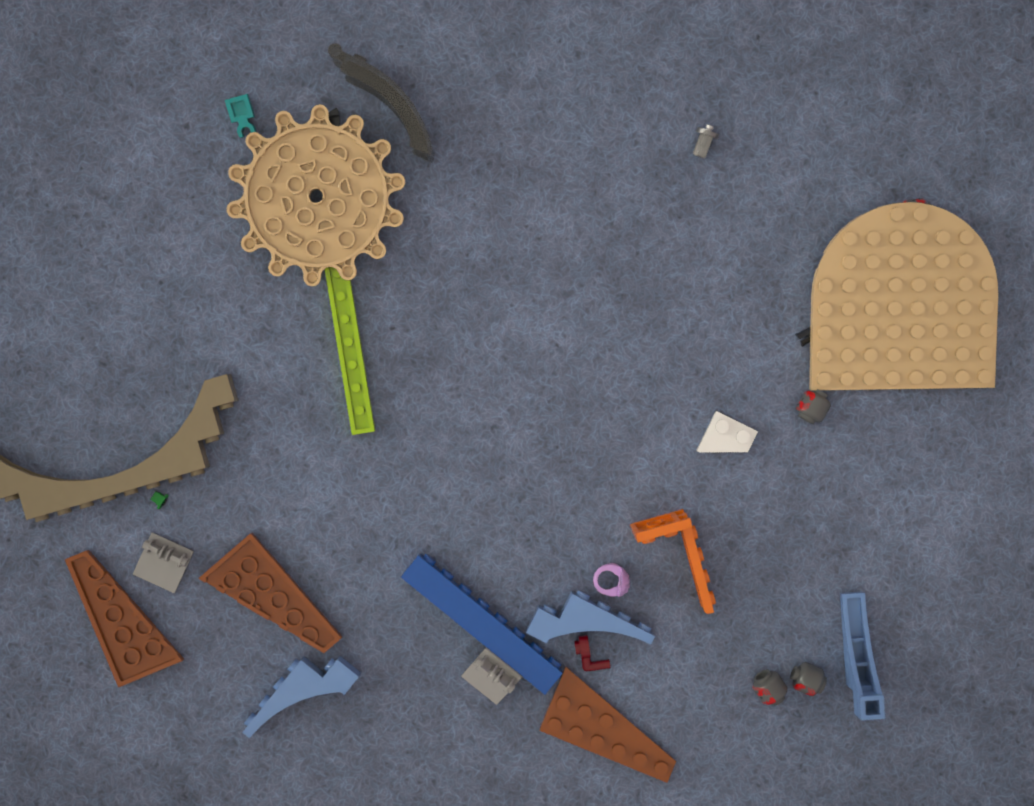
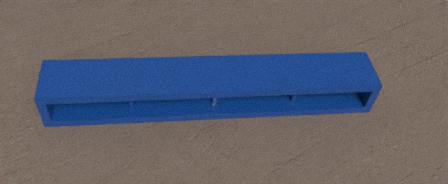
(482, 623)

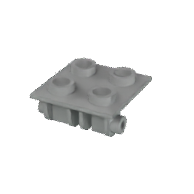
(163, 562)
(491, 676)

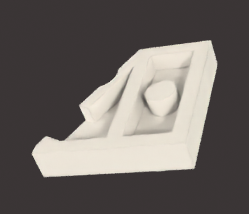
(726, 435)

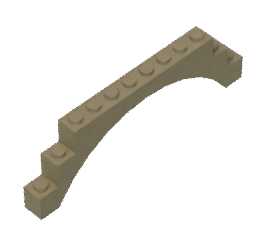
(179, 456)

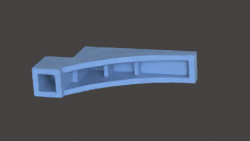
(583, 615)
(859, 659)
(302, 683)

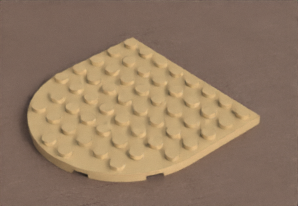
(904, 304)

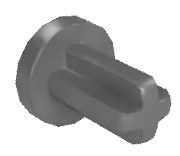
(704, 141)

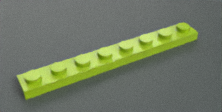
(350, 352)

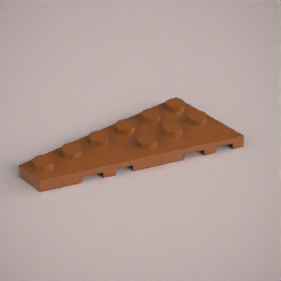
(263, 586)
(124, 631)
(592, 723)

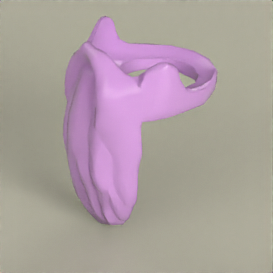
(623, 584)

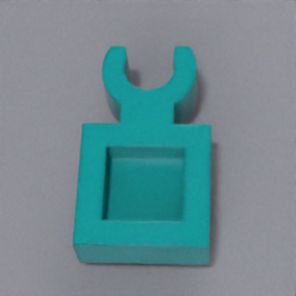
(240, 111)

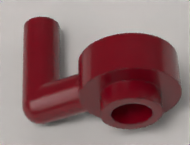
(582, 647)

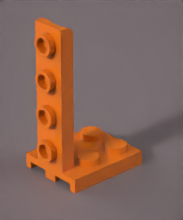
(669, 525)

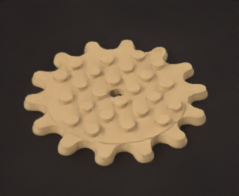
(306, 160)

